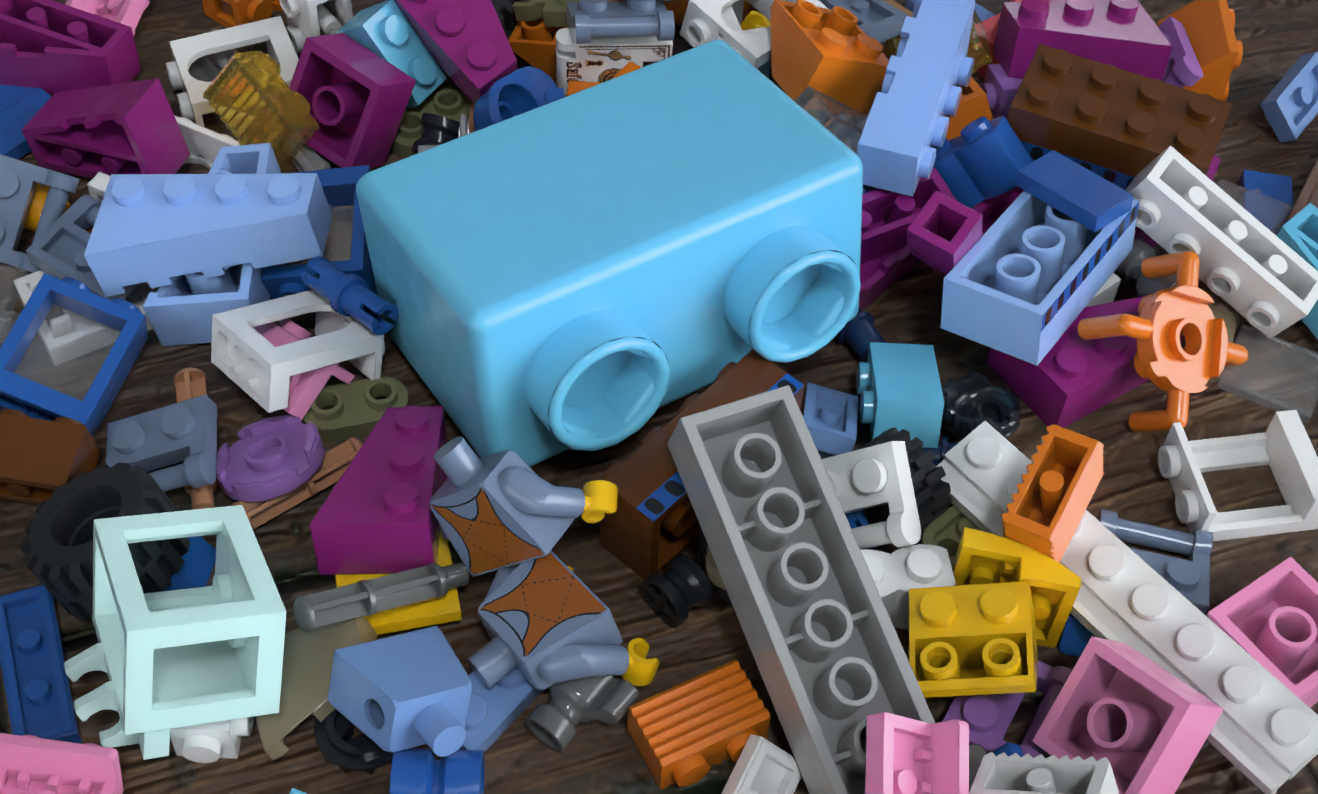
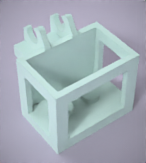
(181, 651)

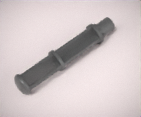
(377, 595)

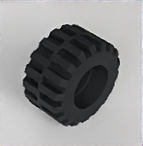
(61, 534)

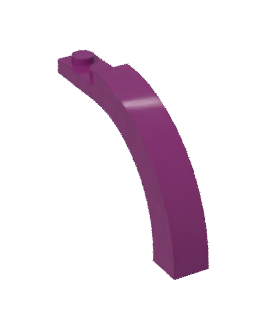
(950, 229)

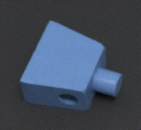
(403, 691)

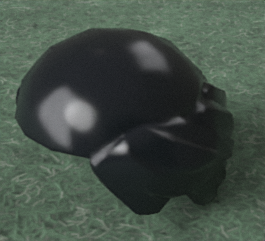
(975, 400)

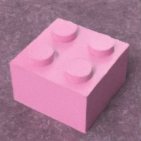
(1278, 626)
(1131, 714)

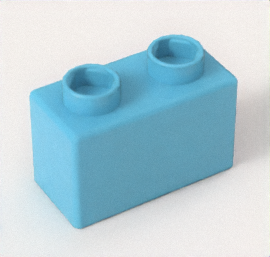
(615, 251)

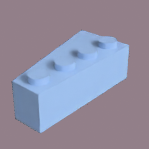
(917, 96)
(205, 224)
(185, 309)

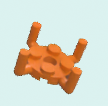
(1157, 335)

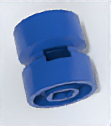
(420, 773)

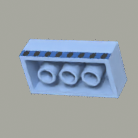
(1031, 277)

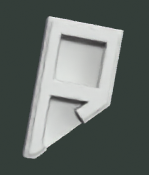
(763, 770)

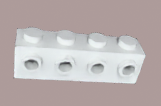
(1235, 250)

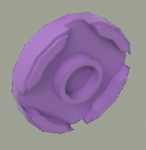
(269, 459)

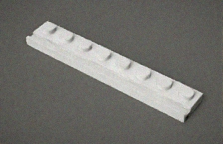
(1125, 600)

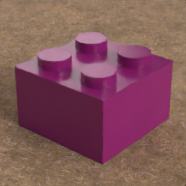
(352, 98)

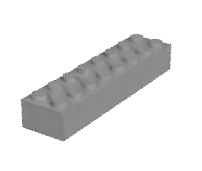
(796, 582)

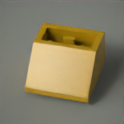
(973, 639)

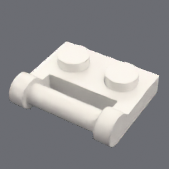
(874, 479)

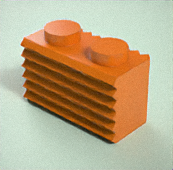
(1054, 491)
(697, 724)

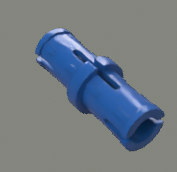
(350, 295)

